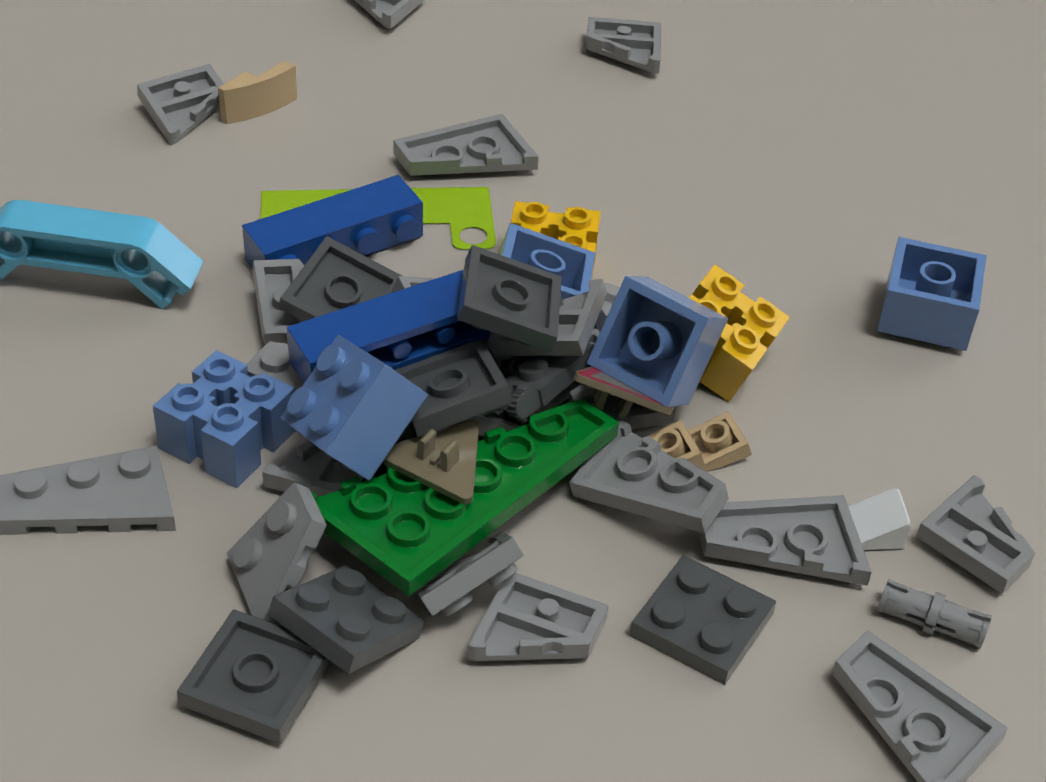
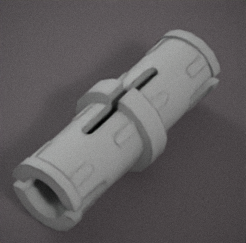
(934, 613)

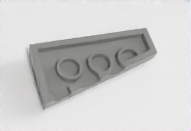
(88, 492)

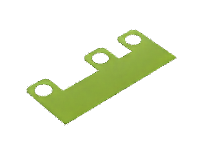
(454, 205)

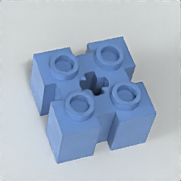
(224, 418)

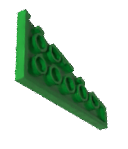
(417, 532)

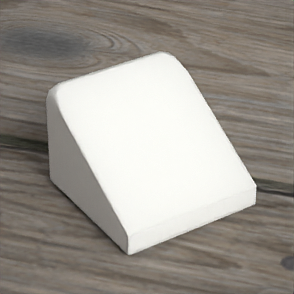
(881, 521)

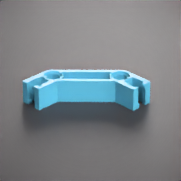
(97, 245)

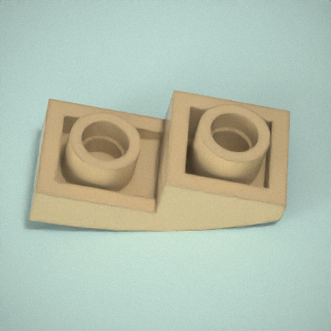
(255, 96)
(707, 444)

